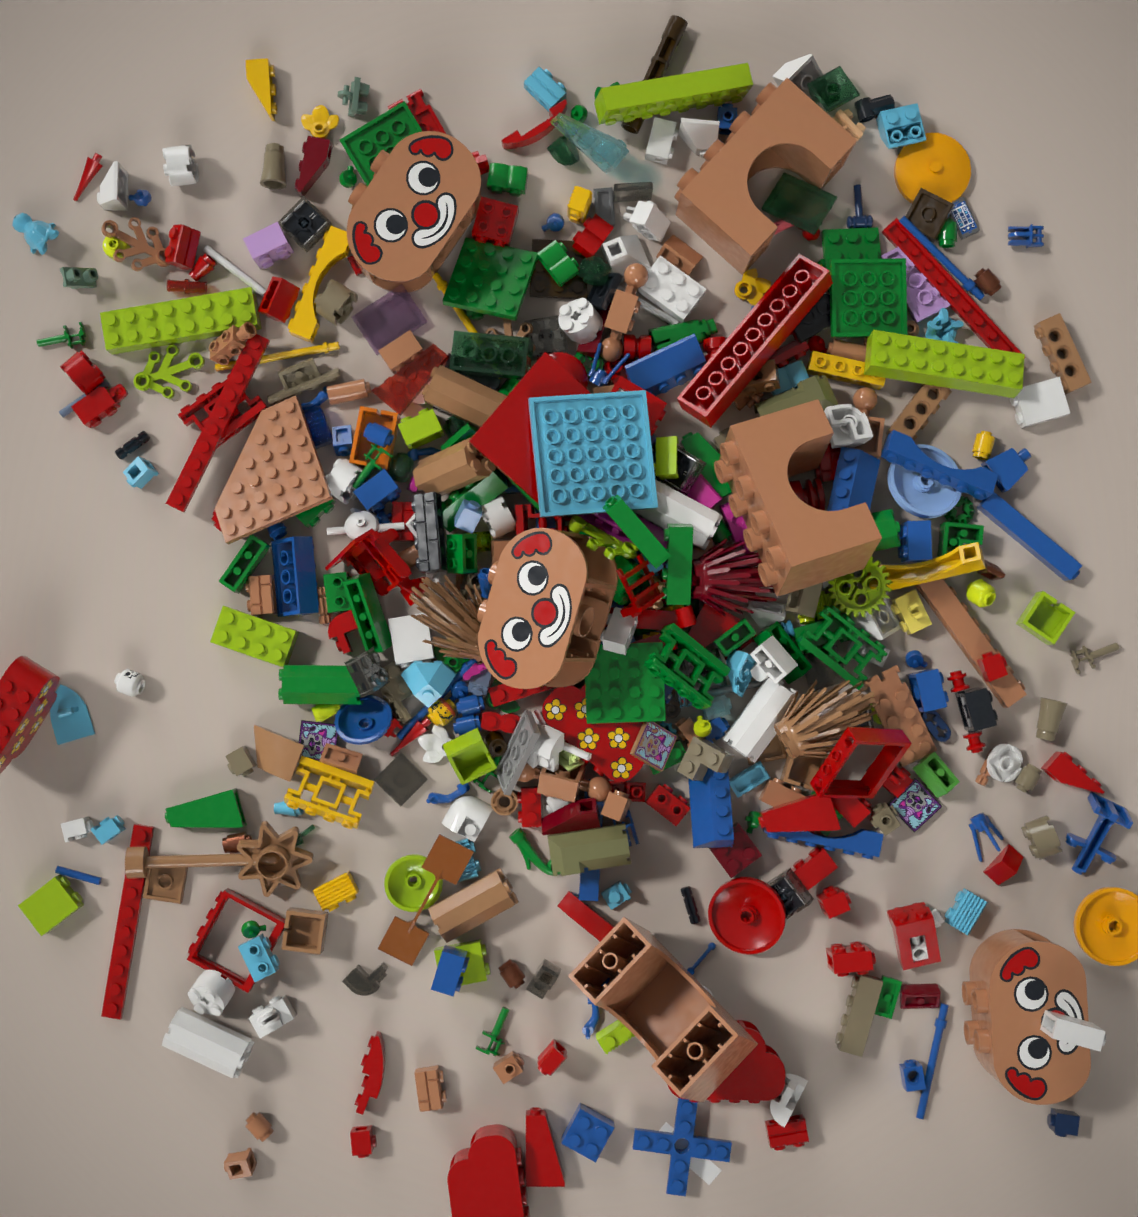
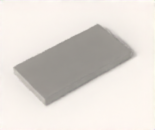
(517, 752)

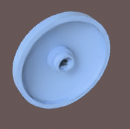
(919, 494)

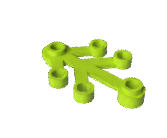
(166, 372)
(626, 549)

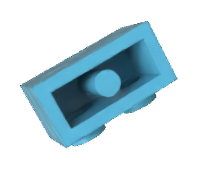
(259, 957)

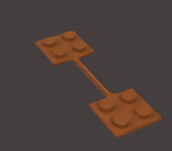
(445, 861)

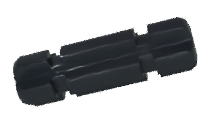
(132, 445)
(690, 905)

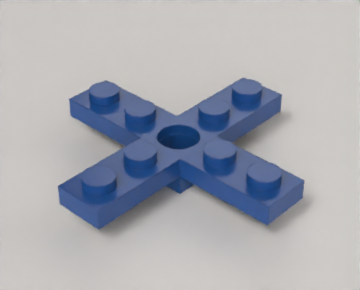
(698, 1146)

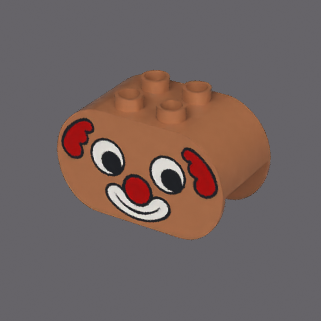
(413, 210)
(545, 609)
(1009, 988)

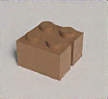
(801, 770)
(306, 930)

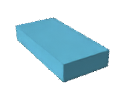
(748, 779)

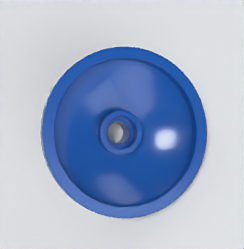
(353, 720)

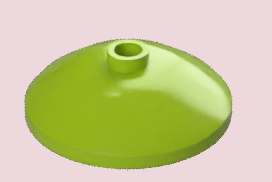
(408, 894)

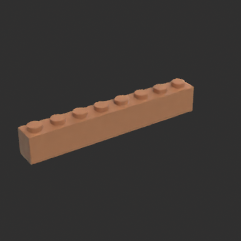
(969, 637)

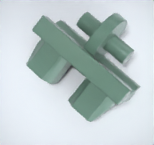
(357, 89)
(79, 277)

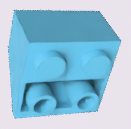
(901, 126)

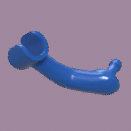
(320, 398)
(415, 453)
(435, 798)
(591, 1024)

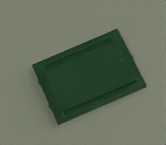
(799, 203)

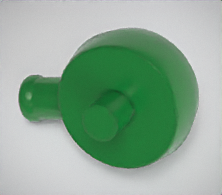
(579, 113)
(348, 178)
(752, 821)
(251, 929)

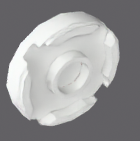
(1004, 762)

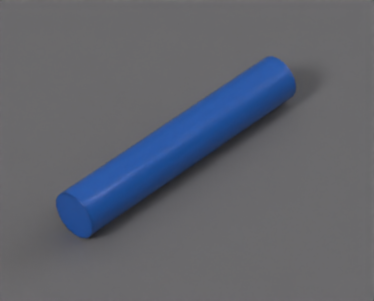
(78, 875)

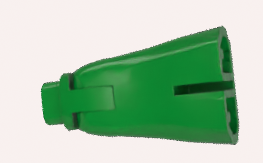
(670, 334)

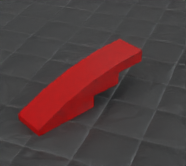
(585, 916)

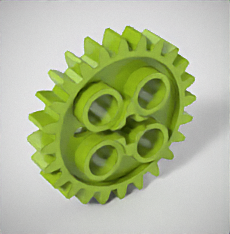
(874, 597)

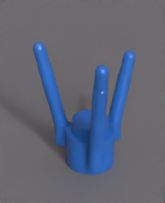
(599, 376)
(981, 822)

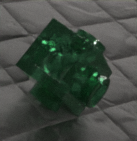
(594, 271)

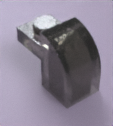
(543, 978)
(362, 983)

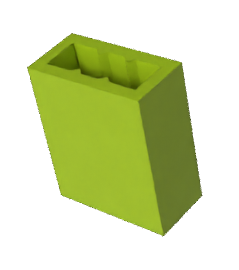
(51, 904)
(476, 969)

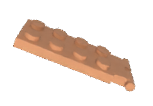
(898, 711)

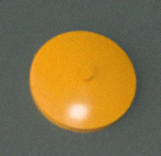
(934, 165)
(1108, 926)

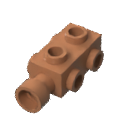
(231, 343)

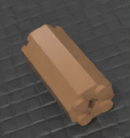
(461, 396)
(452, 469)
(473, 905)

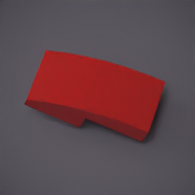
(635, 789)

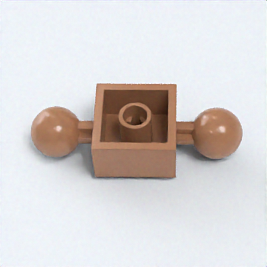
(622, 312)
(865, 400)
(565, 783)

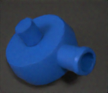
(141, 198)
(554, 222)
(383, 517)
(915, 659)
(458, 690)

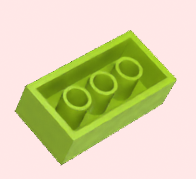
(254, 636)

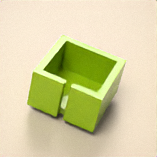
(420, 429)
(1044, 620)
(469, 756)

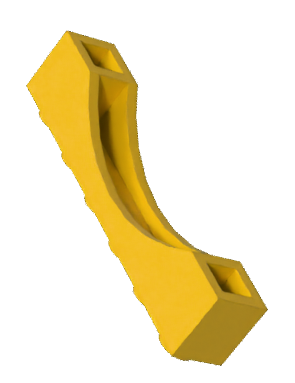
(335, 248)
(957, 562)

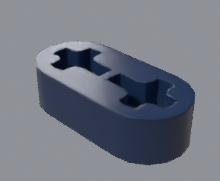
(938, 722)

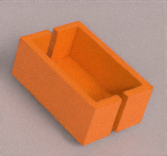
(363, 446)

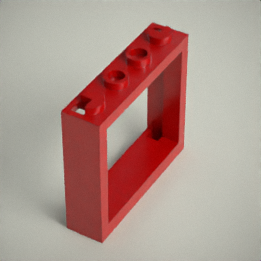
(895, 747)
(204, 931)

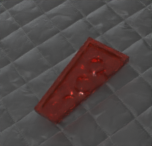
(406, 384)

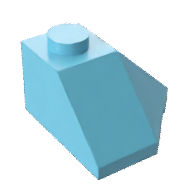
(740, 674)
(428, 680)

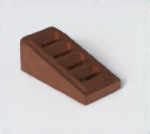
(992, 571)

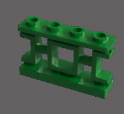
(695, 655)
(832, 657)

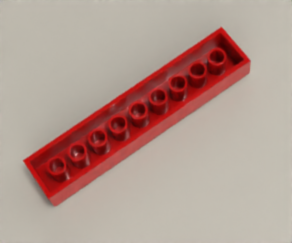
(755, 340)

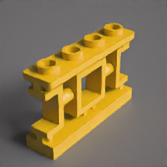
(334, 778)

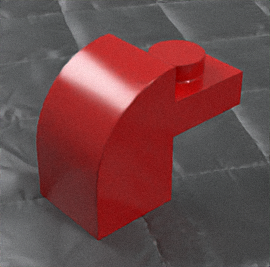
(339, 627)

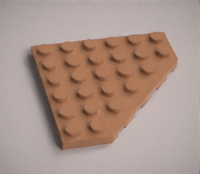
(273, 475)

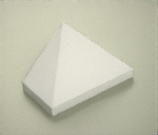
(767, 612)

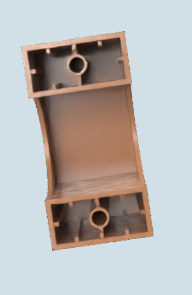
(782, 133)
(793, 539)
(665, 1009)

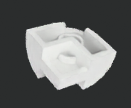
(849, 426)
(547, 748)
(467, 816)
(784, 1104)

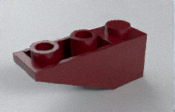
(315, 161)
(572, 817)

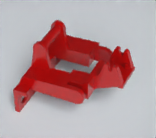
(376, 546)

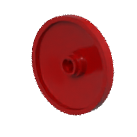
(747, 915)

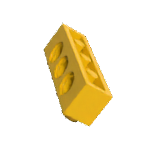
(842, 370)

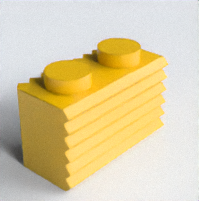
(579, 204)
(336, 891)

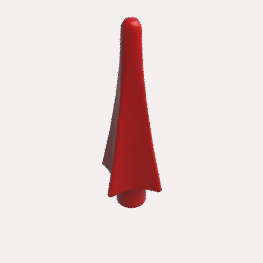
(91, 169)
(418, 729)

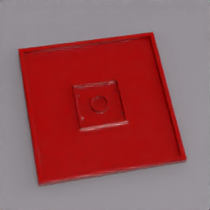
(507, 432)

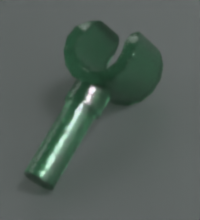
(305, 832)

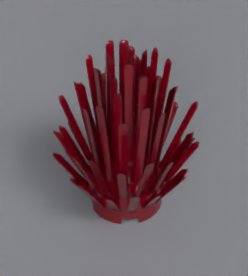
(730, 580)

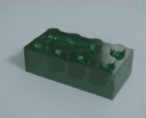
(491, 355)

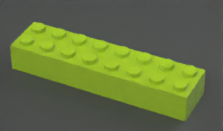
(673, 94)
(178, 320)
(944, 364)

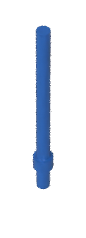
(968, 284)
(424, 711)
(940, 1024)

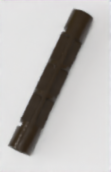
(660, 61)

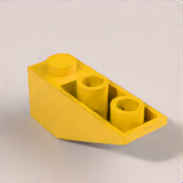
(259, 75)

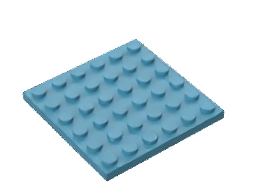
(592, 451)

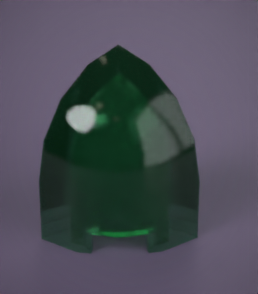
(564, 151)

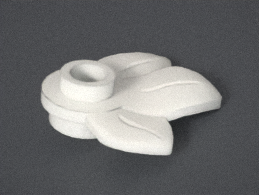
(433, 744)

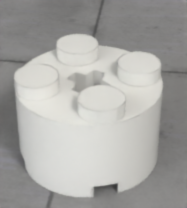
(180, 165)
(580, 321)
(342, 478)
(498, 517)
(211, 993)

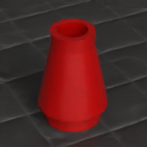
(203, 266)

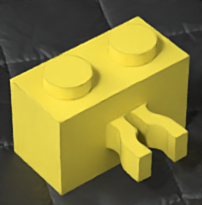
(911, 612)

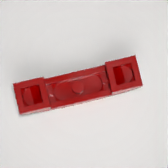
(516, 141)

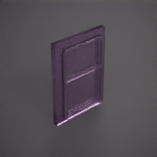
(389, 318)

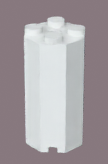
(680, 509)
(755, 724)
(208, 1043)

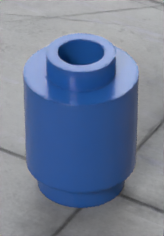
(378, 434)
(470, 705)
(466, 724)

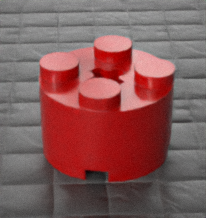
(82, 373)

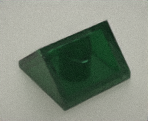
(832, 90)

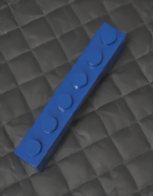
(903, 451)
(860, 841)

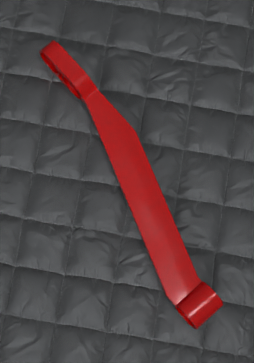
(658, 618)

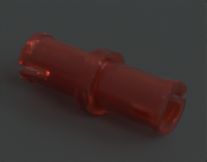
(186, 286)

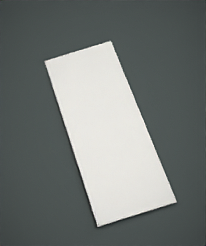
(702, 1167)

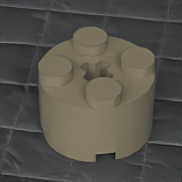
(335, 302)
(1042, 838)

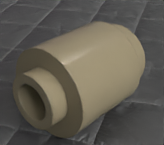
(1028, 778)

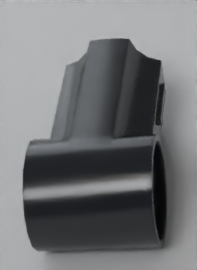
(870, 108)

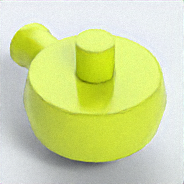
(702, 727)

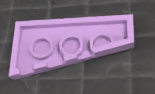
(921, 296)

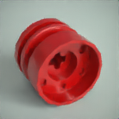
(811, 494)

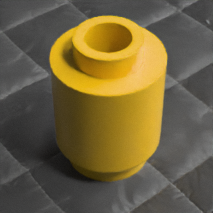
(983, 445)

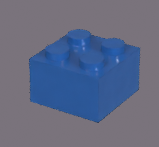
(378, 492)
(915, 541)
(928, 690)
(449, 969)
(587, 1132)

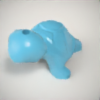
(35, 232)
(943, 327)

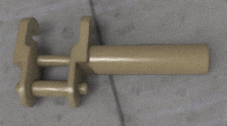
(1092, 655)

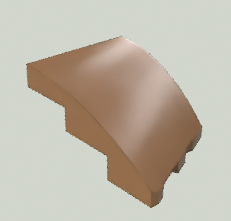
(276, 753)

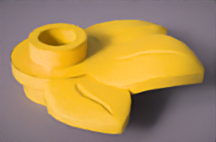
(319, 120)
(755, 287)

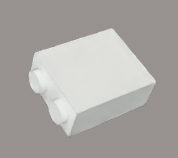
(1040, 403)
(407, 640)
(1073, 1030)

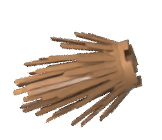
(455, 621)
(821, 719)

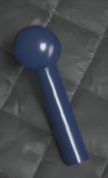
(859, 220)

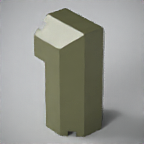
(808, 390)
(589, 848)

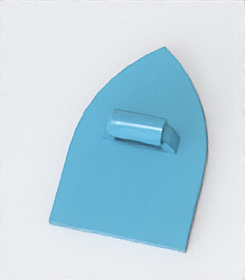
(70, 716)

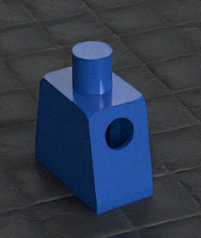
(1008, 466)

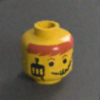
(441, 712)

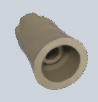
(273, 167)
(1049, 718)

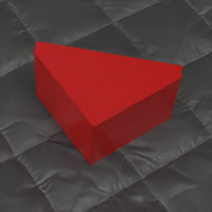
(1004, 865)

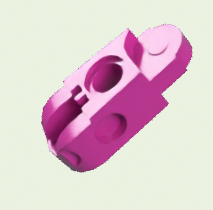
(734, 525)

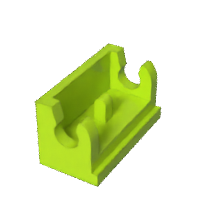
(666, 457)

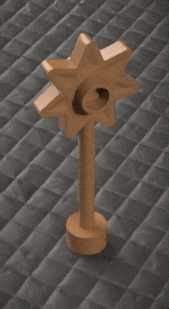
(269, 858)

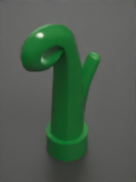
(529, 853)

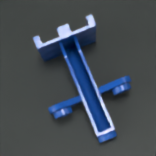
(1108, 815)

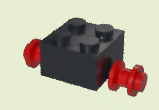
(974, 710)

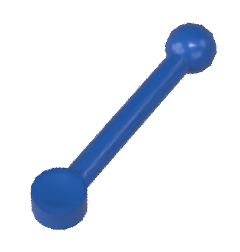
(711, 946)

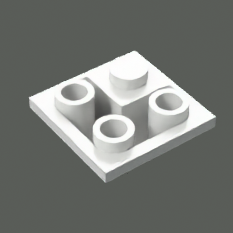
(624, 252)

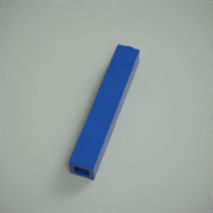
(1030, 537)
(590, 879)

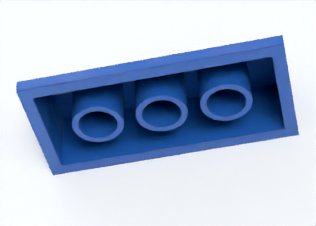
(667, 366)
(853, 479)
(295, 576)
(711, 811)

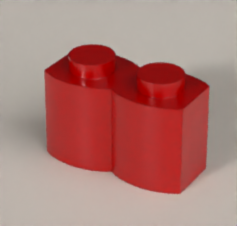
(592, 236)
(494, 721)
(551, 1058)

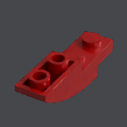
(374, 1067)

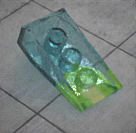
(596, 145)

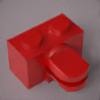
(897, 781)

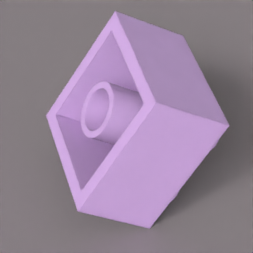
(268, 246)

